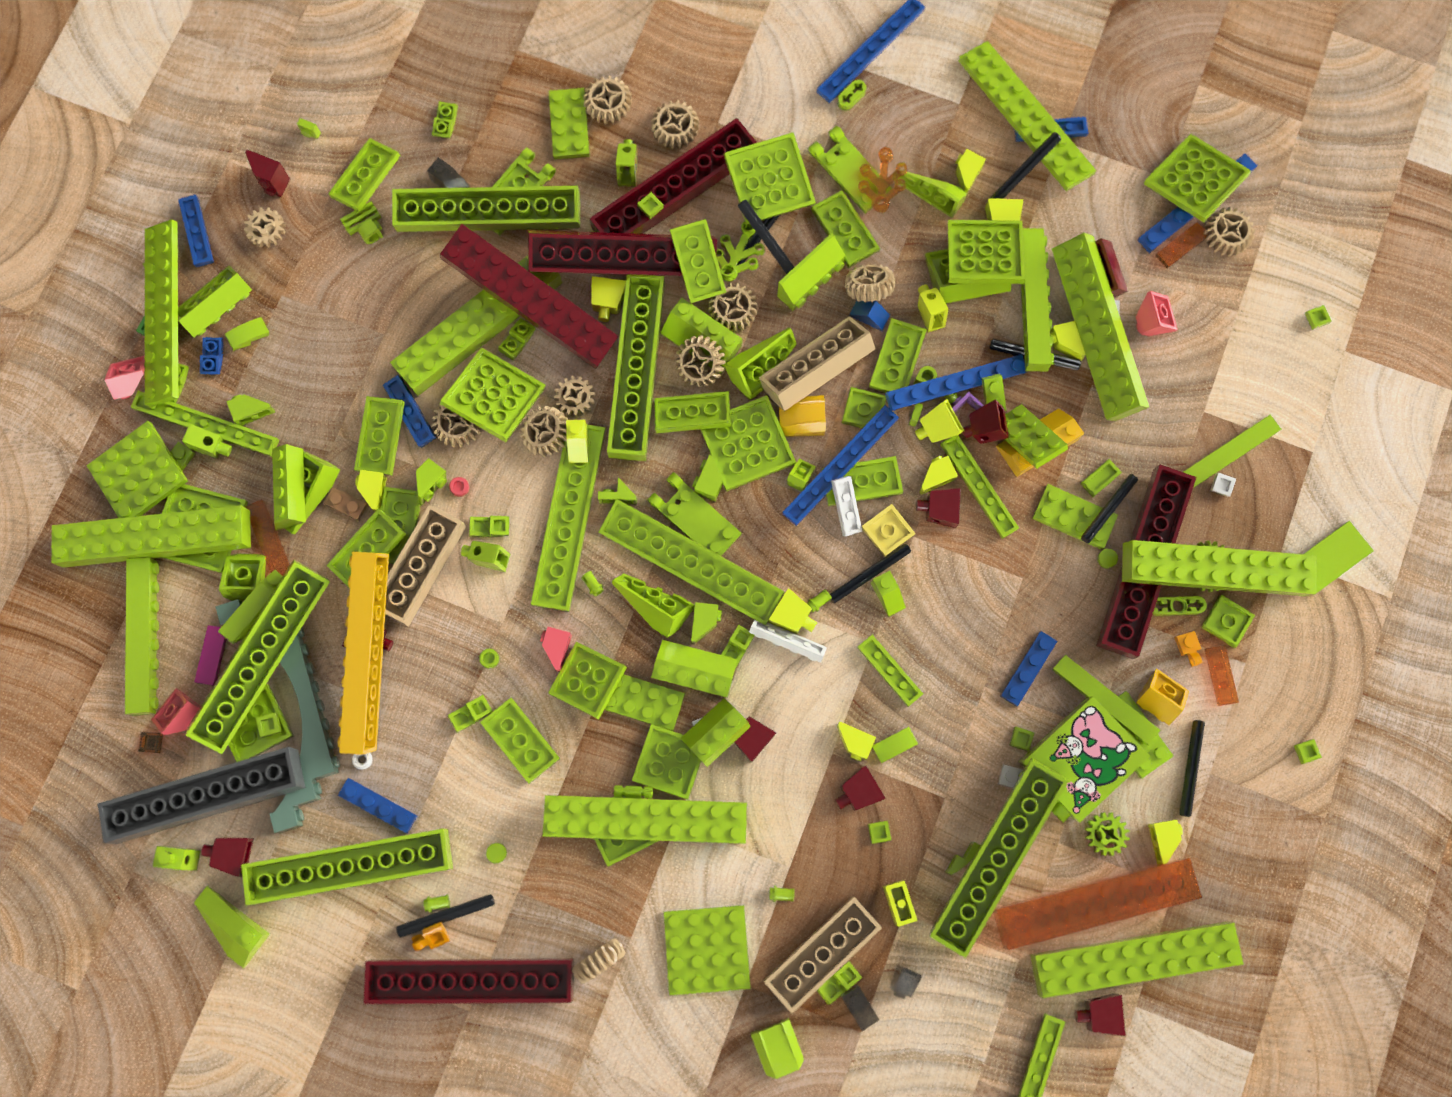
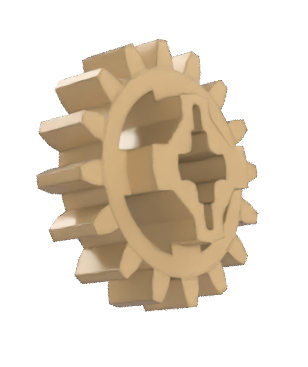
(264, 227)
(581, 393)

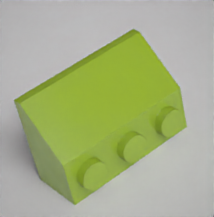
(715, 732)

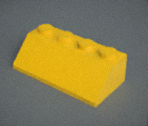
(1059, 423)

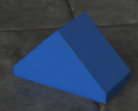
(870, 313)

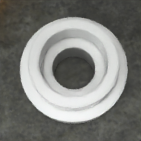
(356, 761)

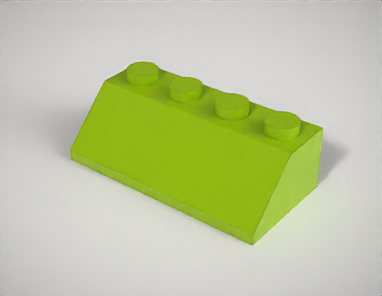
(811, 273)
(212, 301)
(689, 321)
(288, 486)
(694, 668)

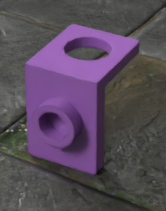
(970, 399)

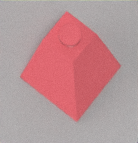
(1155, 315)
(124, 377)
(175, 713)

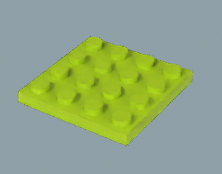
(770, 176)
(1197, 177)
(986, 252)
(493, 394)
(750, 446)
(137, 472)
(194, 498)
(706, 950)

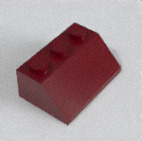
(1111, 267)

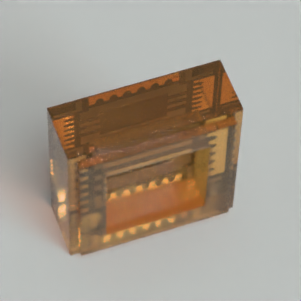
(150, 742)

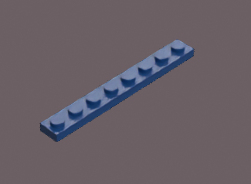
(870, 50)
(1177, 218)
(953, 383)
(840, 465)

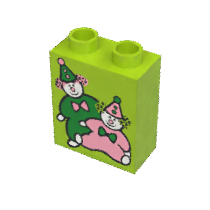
(1091, 754)

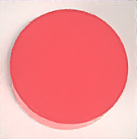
(459, 486)

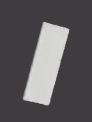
(846, 506)

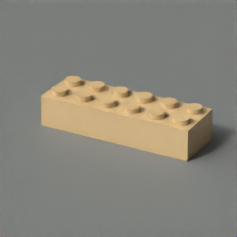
(817, 363)
(421, 563)
(822, 954)

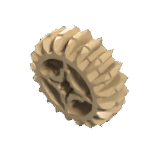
(617, 94)
(672, 131)
(1233, 241)
(870, 283)
(744, 316)
(704, 377)
(542, 422)
(451, 436)
(598, 961)

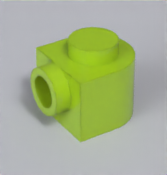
(370, 231)
(926, 373)

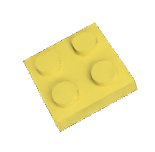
(888, 530)

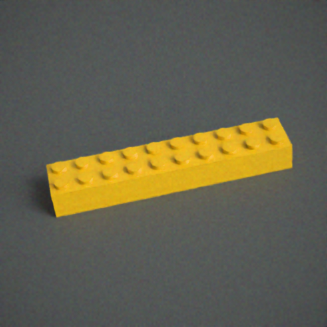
(363, 653)

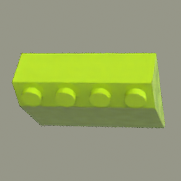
(952, 292)

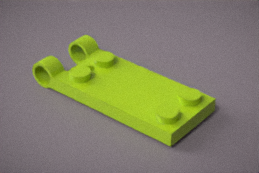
(846, 167)
(515, 174)
(696, 517)

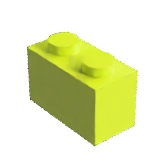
(900, 903)

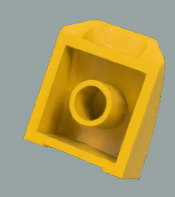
(804, 417)

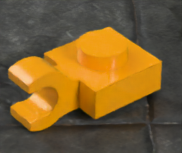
(1189, 645)
(432, 937)

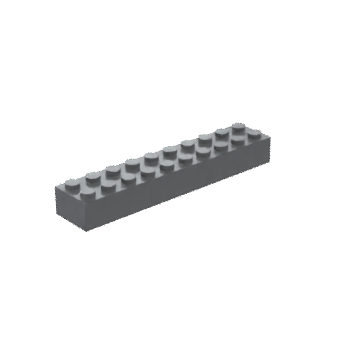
(201, 795)

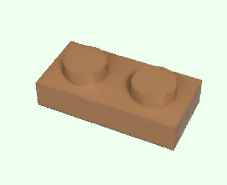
(345, 504)

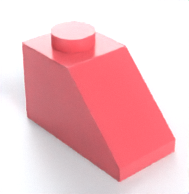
(556, 645)

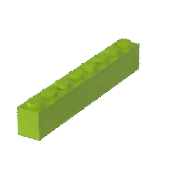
(1035, 302)
(141, 636)

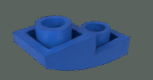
(212, 355)

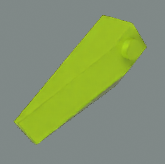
(937, 193)
(754, 362)
(318, 480)
(659, 609)
(242, 619)
(232, 928)

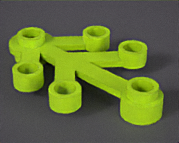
(738, 254)

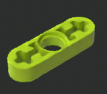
(1190, 600)

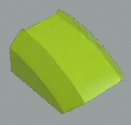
(241, 575)
(778, 1049)

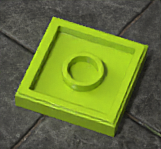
(862, 407)
(1228, 621)

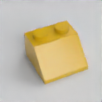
(1163, 697)

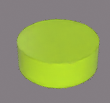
(1107, 558)
(489, 658)
(496, 852)

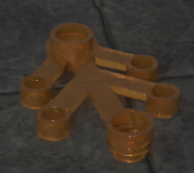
(883, 182)

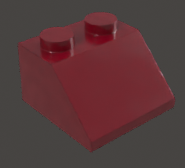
(268, 173)

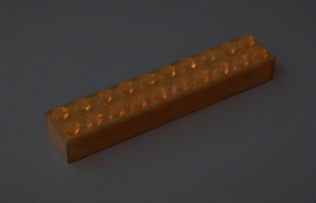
(1096, 903)

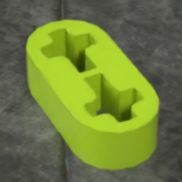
(854, 97)

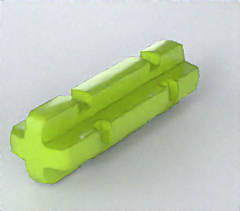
(633, 791)

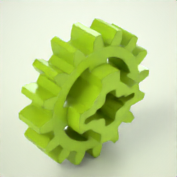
(1112, 827)

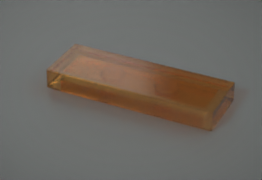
(1181, 245)
(1221, 675)

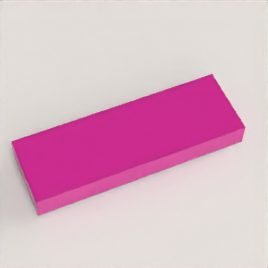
(210, 657)

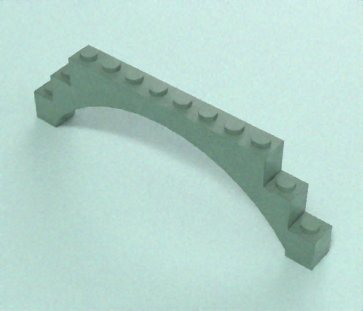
(316, 747)

